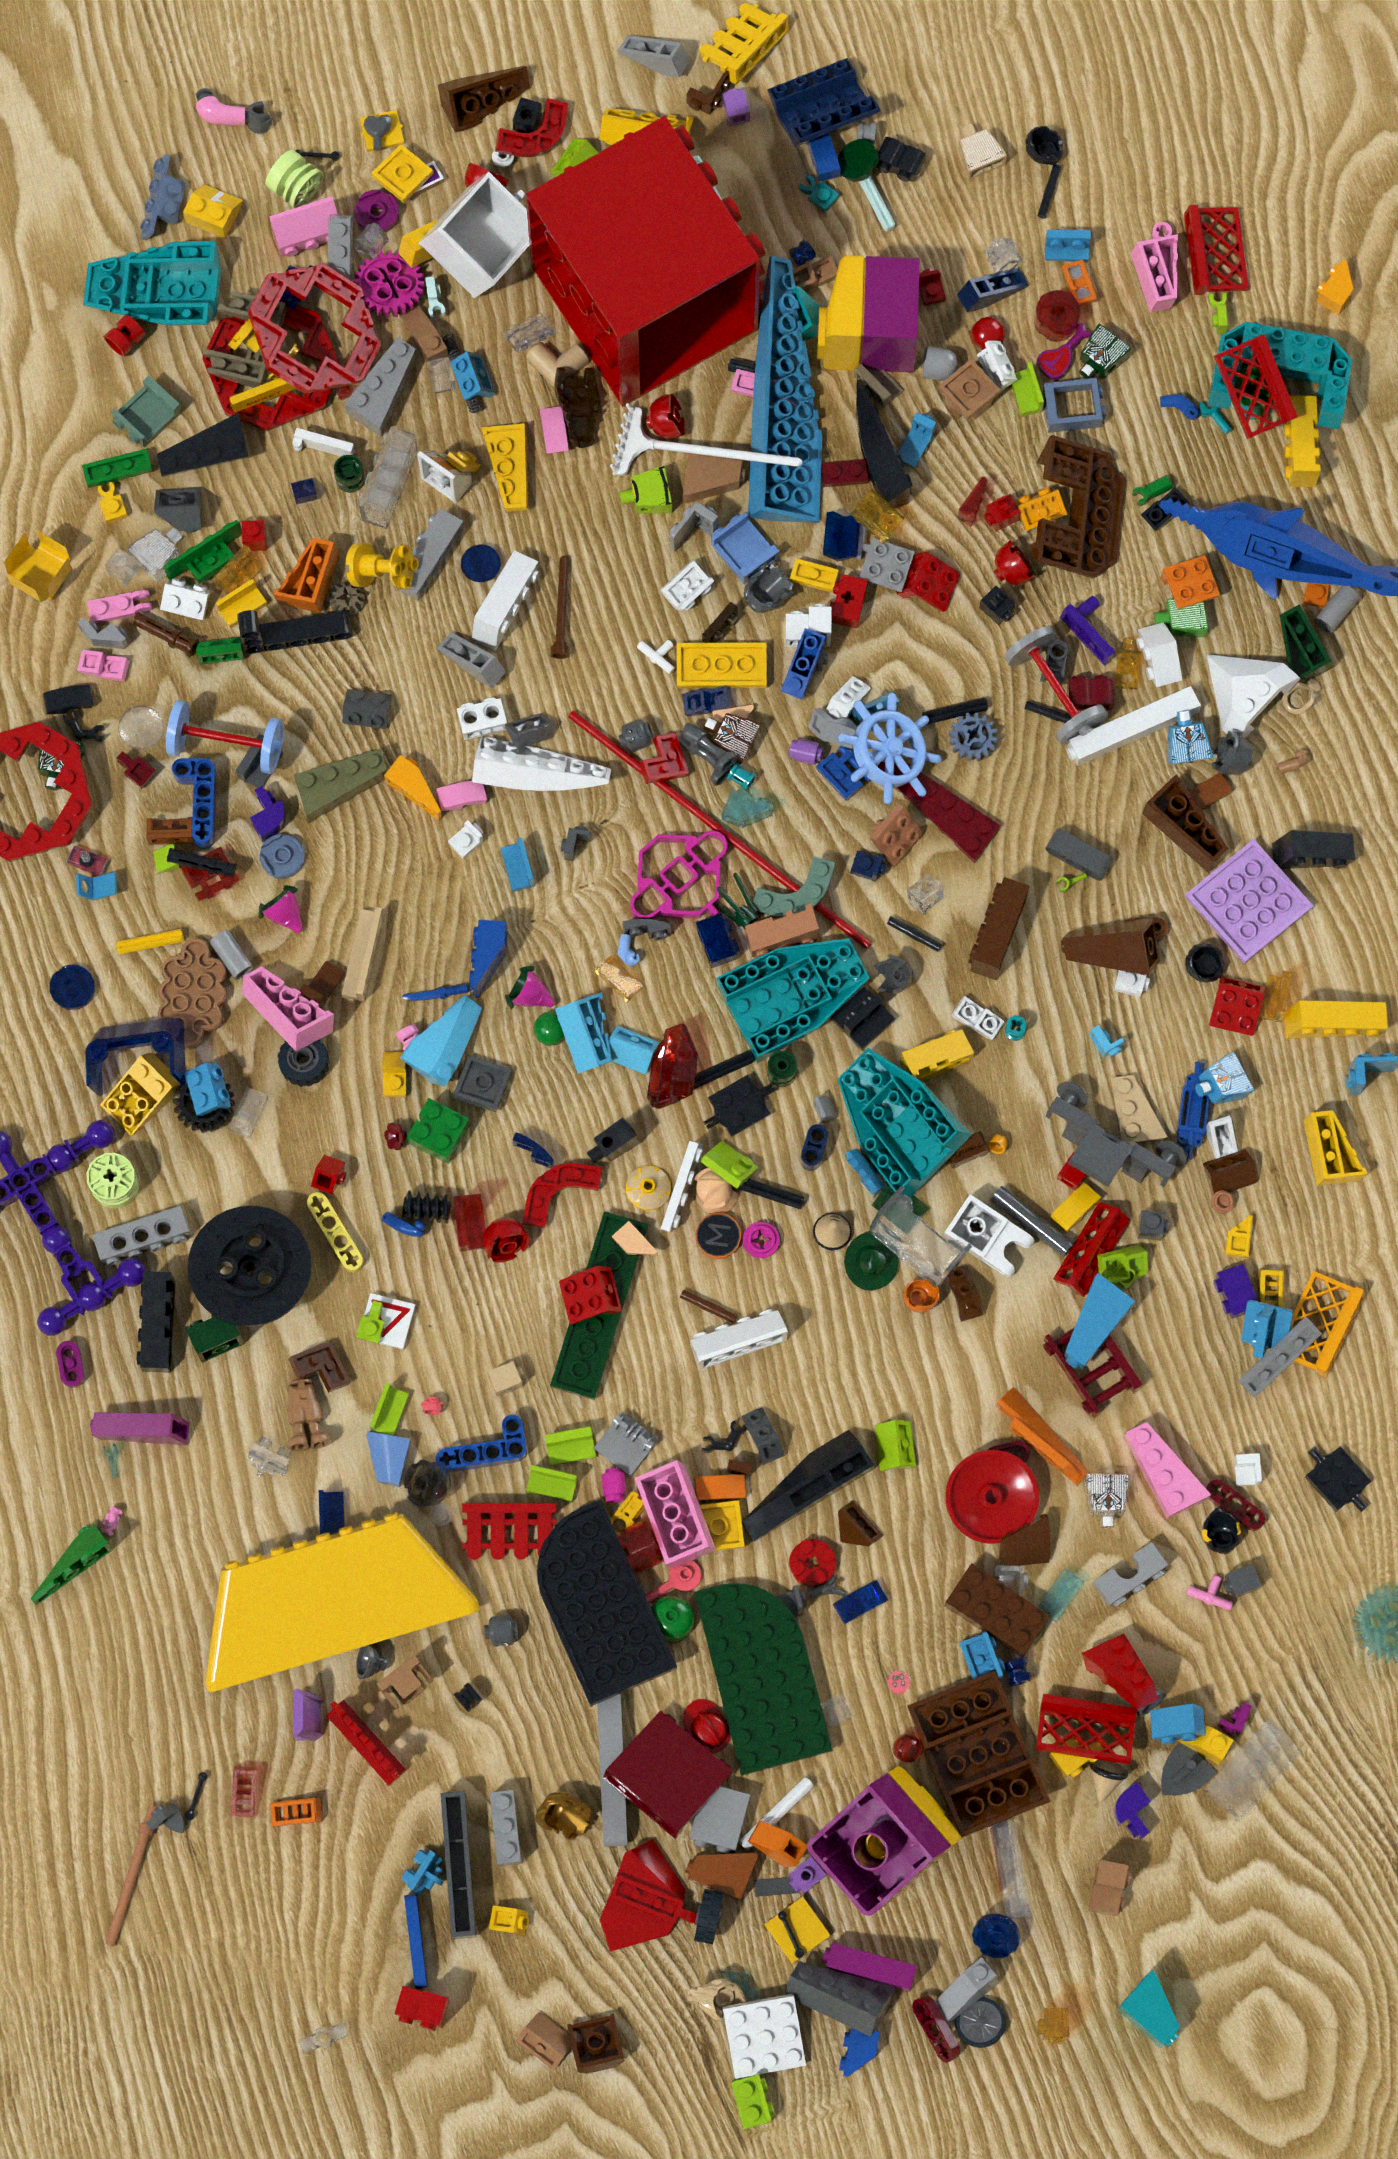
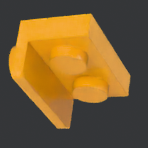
(1044, 505)

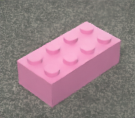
(675, 1514)

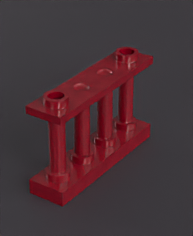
(1115, 1362)

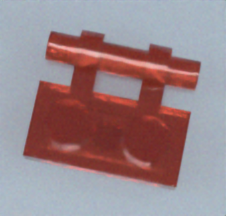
(199, 877)

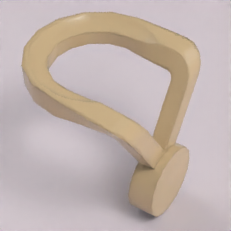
(1311, 685)

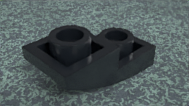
(1155, 515)
(63, 699)

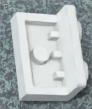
(996, 364)
(686, 586)
(185, 598)

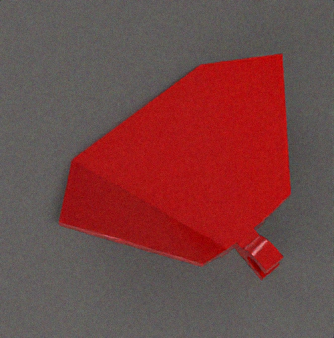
(643, 1899)

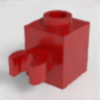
(1002, 512)

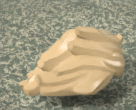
(715, 1996)

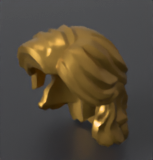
(565, 1814)

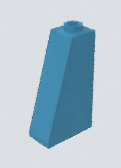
(1098, 1319)

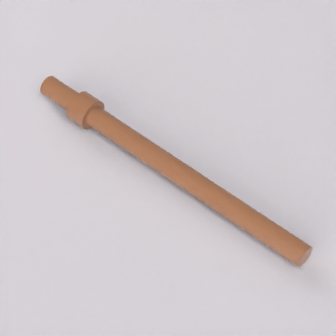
(129, 1882)

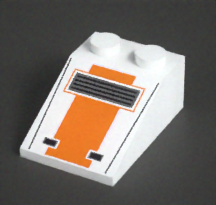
(443, 475)

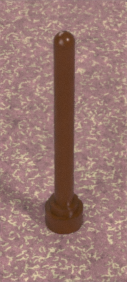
(559, 649)

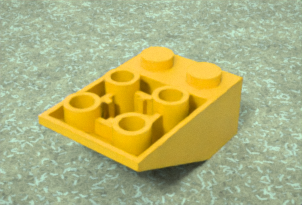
(141, 1093)

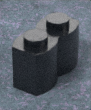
(900, 159)

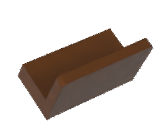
(1231, 1171)

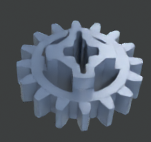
(968, 731)

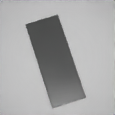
(773, 1886)

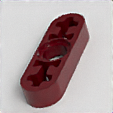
(1234, 1495)
(927, 2024)

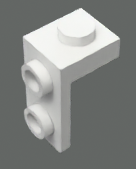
(843, 701)

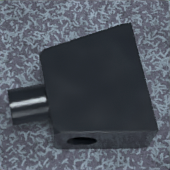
(623, 1139)

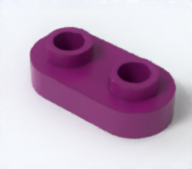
(70, 1365)

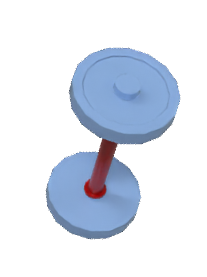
(179, 728)

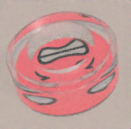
(898, 1682)

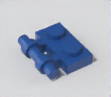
(837, 773)

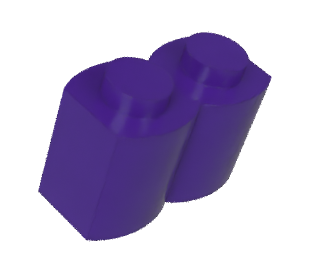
(1235, 1289)

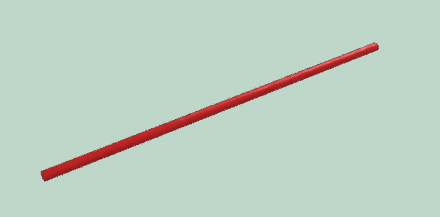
(715, 826)

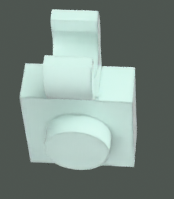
(434, 292)

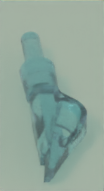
(749, 1990)

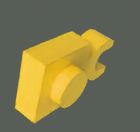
(111, 506)

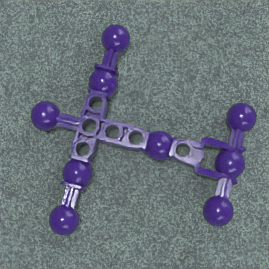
(57, 1238)

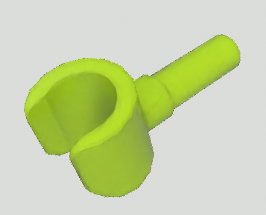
(1071, 881)

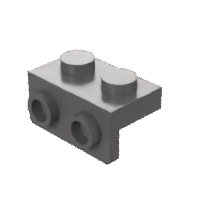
(366, 708)

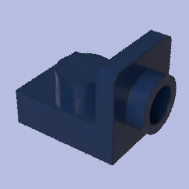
(868, 866)

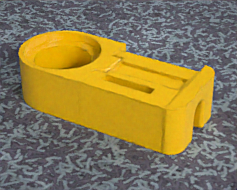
(629, 1510)

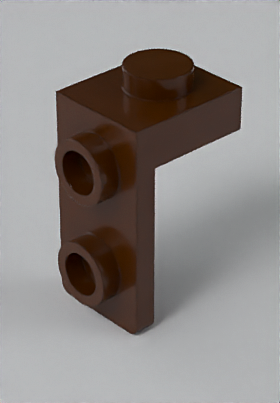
(705, 103)
(322, 984)
(965, 1293)

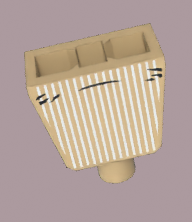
(979, 152)

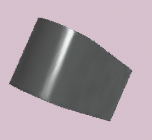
(1079, 854)

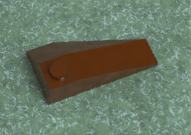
(476, 96)

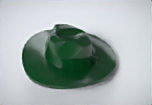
(870, 1262)

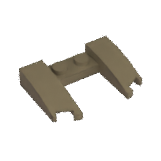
(249, 370)

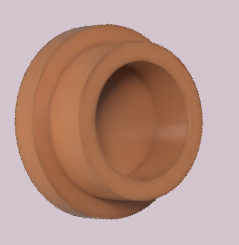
(1222, 1202)

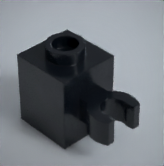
(997, 605)

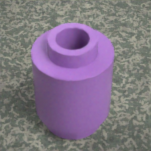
(806, 751)

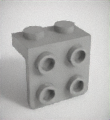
(697, 515)

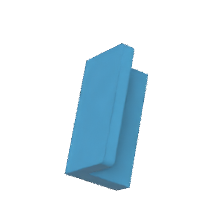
(517, 866)

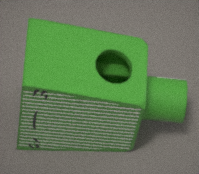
(1183, 622)

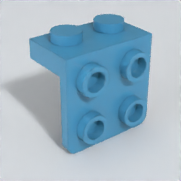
(1366, 1064)

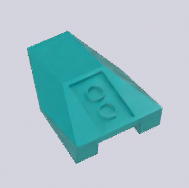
(790, 992)
(899, 1121)

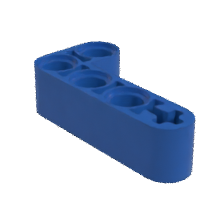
(200, 803)
(481, 1449)

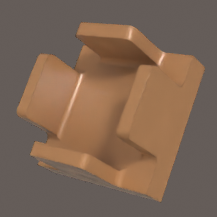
(969, 391)
(404, 1682)

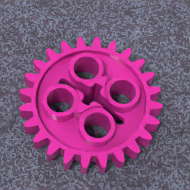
(404, 277)

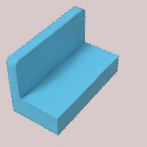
(632, 1049)

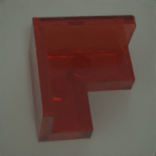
(469, 1221)

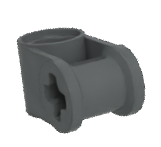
(1056, 664)

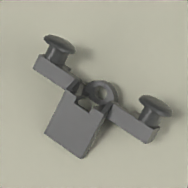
(1102, 1153)

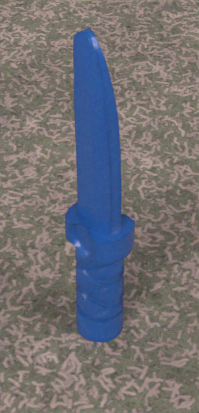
(440, 993)

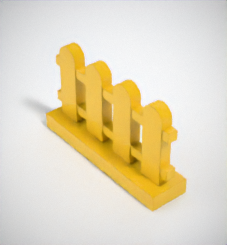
(757, 44)

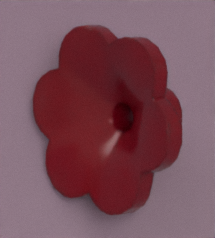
(395, 1136)

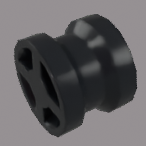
(467, 1697)

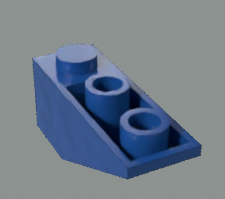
(803, 664)

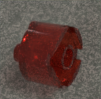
(1046, 319)
(641, 1545)

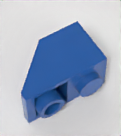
(860, 2051)

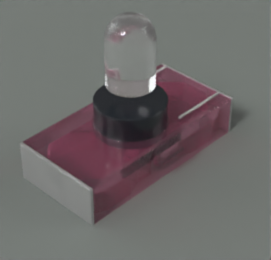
(87, 861)

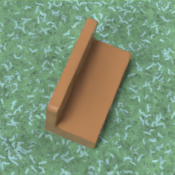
(545, 2040)

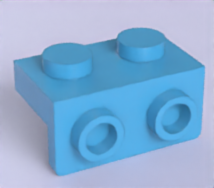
(207, 1088)
(981, 1656)

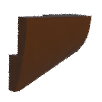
(1027, 1544)

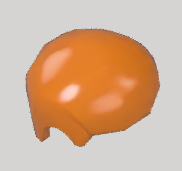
(921, 1296)

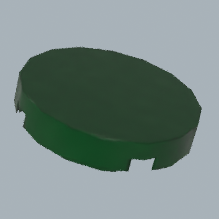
(858, 160)

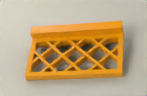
(1340, 1325)

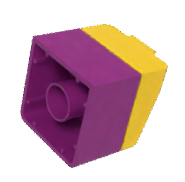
(871, 315)
(883, 1840)

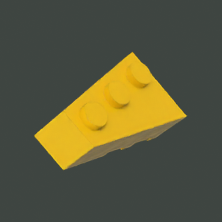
(1330, 1151)

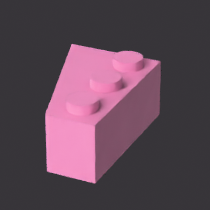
(1156, 271)

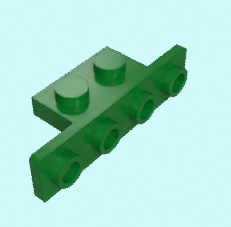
(207, 556)

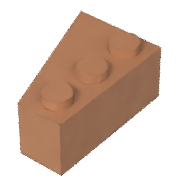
(782, 932)

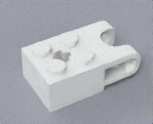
(994, 1234)

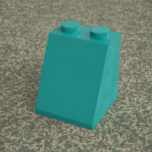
(1151, 2012)

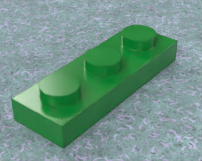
(117, 468)

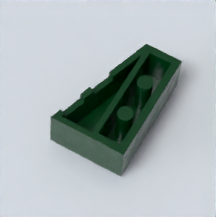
(1302, 646)

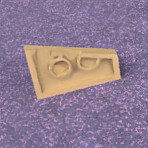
(1133, 1112)

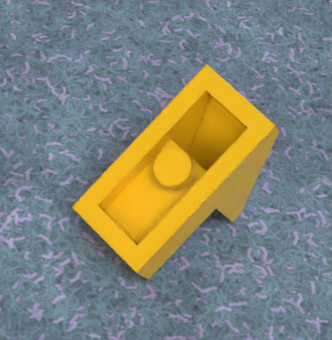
(394, 1075)

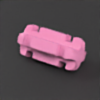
(111, 1521)

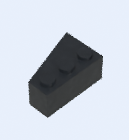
(1313, 850)

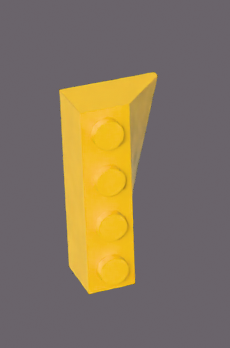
(620, 122)

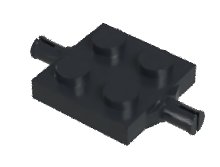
(739, 1106)
(1338, 1479)

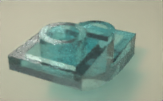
(1061, 1594)

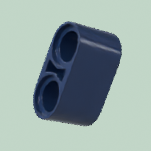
(814, 1147)

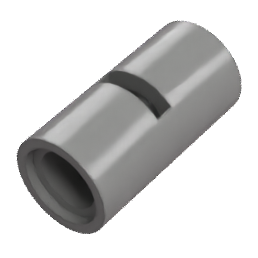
(1337, 608)
(231, 954)

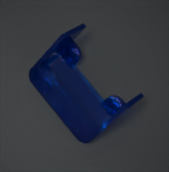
(163, 1034)

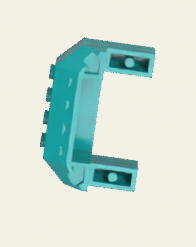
(1298, 357)

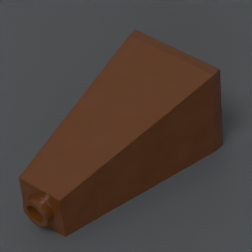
(1117, 946)

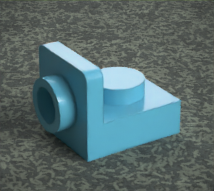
(1102, 1042)

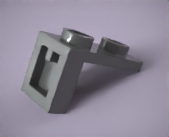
(763, 1435)
(794, 1600)

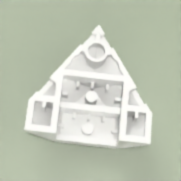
(1246, 688)

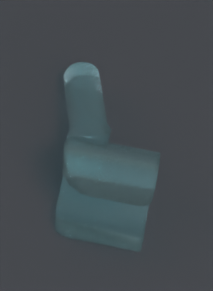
(111, 1458)

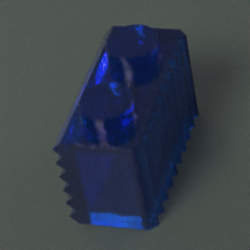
(717, 940)

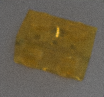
(877, 515)

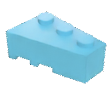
(585, 1032)

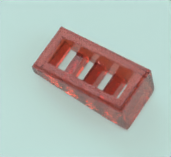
(969, 509)
(252, 1802)

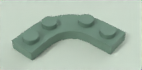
(811, 892)

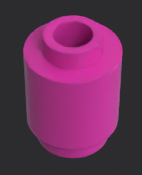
(613, 1485)

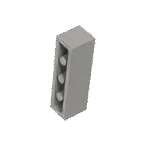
(432, 549)

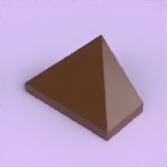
(856, 1527)

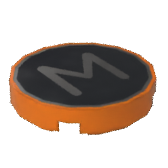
(718, 1235)

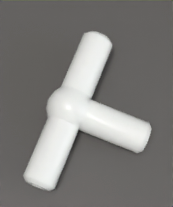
(657, 656)

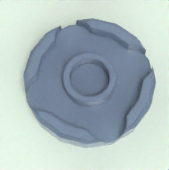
(282, 856)

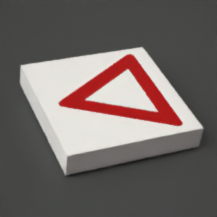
(397, 1320)

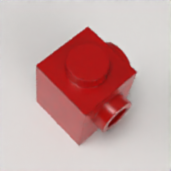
(328, 1174)

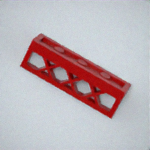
(1107, 1235)

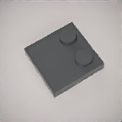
(482, 1083)

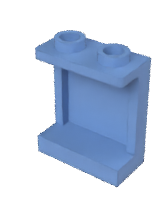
(743, 547)

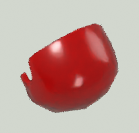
(986, 329)

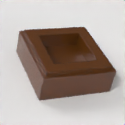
(739, 1468)

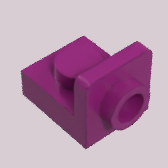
(1239, 1716)

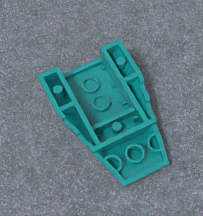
(159, 285)

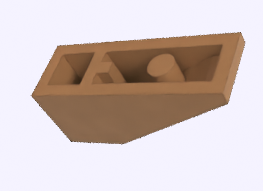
(423, 334)

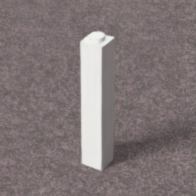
(1132, 726)

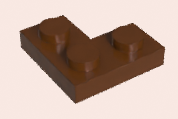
(321, 1360)

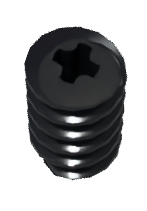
(427, 1207)

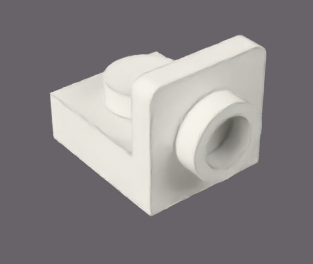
(467, 839)
(1131, 983)

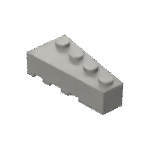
(382, 387)

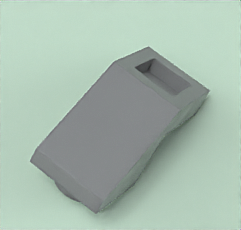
(108, 637)
(828, 729)

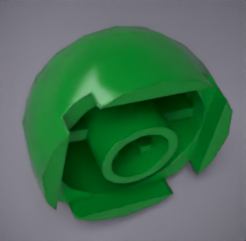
(673, 1618)

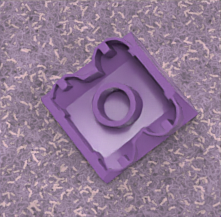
(306, 1716)

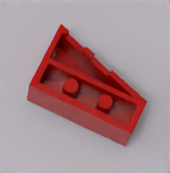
(1121, 1669)

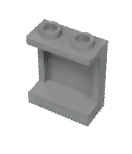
(720, 1820)

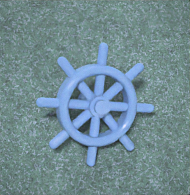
(889, 748)

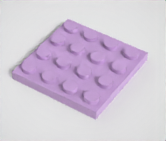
(1248, 901)

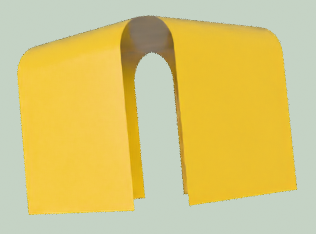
(39, 570)

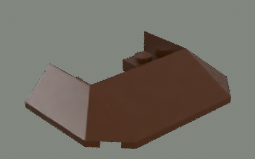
(1095, 513)

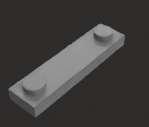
(1280, 1357)

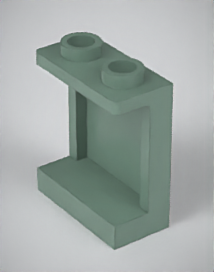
(147, 413)

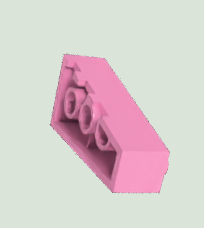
(1165, 1473)

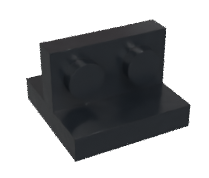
(863, 1018)

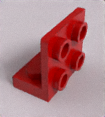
(930, 581)
(1237, 1006)
(590, 1294)

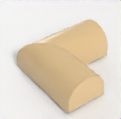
(547, 363)

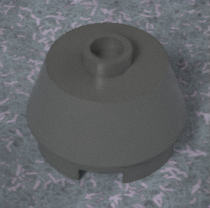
(1233, 754)

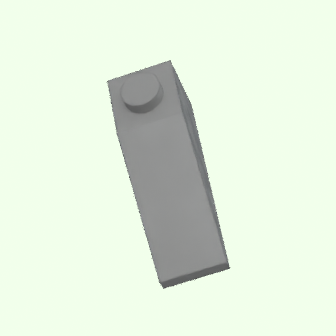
(658, 55)
(472, 659)
(966, 1990)

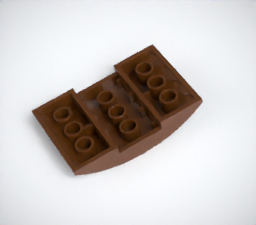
(977, 1754)

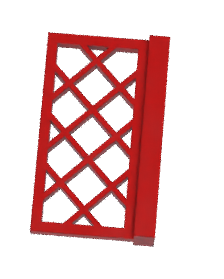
(1198, 255)
(1273, 383)
(1087, 1713)

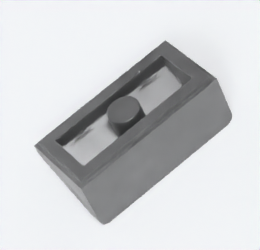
(530, 730)

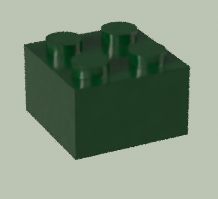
(213, 1338)

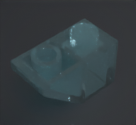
(745, 810)

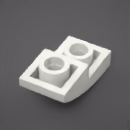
(977, 1018)

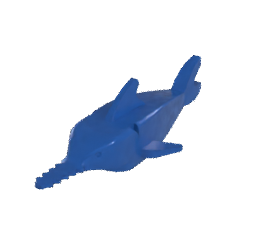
(1282, 547)

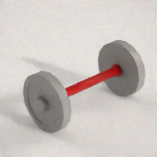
(1030, 648)

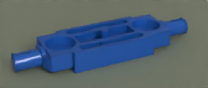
(1190, 1133)

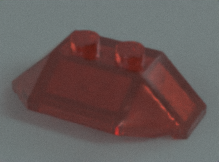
(672, 1068)

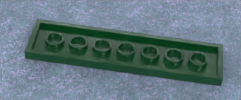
(590, 1341)

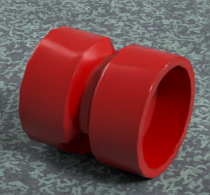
(119, 341)

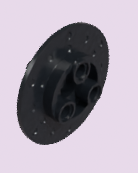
(239, 1296)

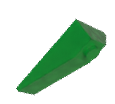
(80, 1555)

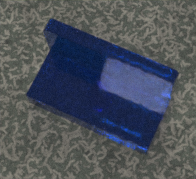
(841, 537)
(331, 1512)

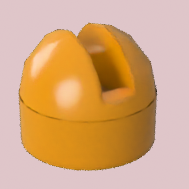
(992, 1144)

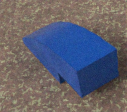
(824, 158)

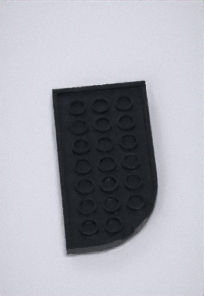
(599, 1606)

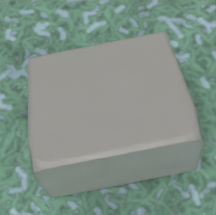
(824, 1108)

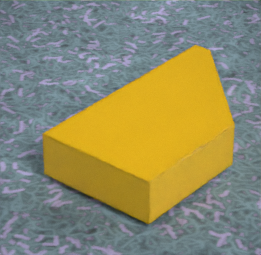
(1239, 1239)

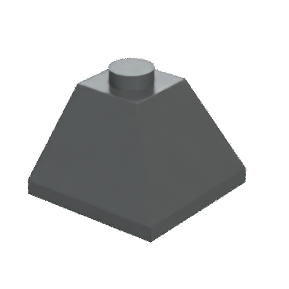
(180, 508)

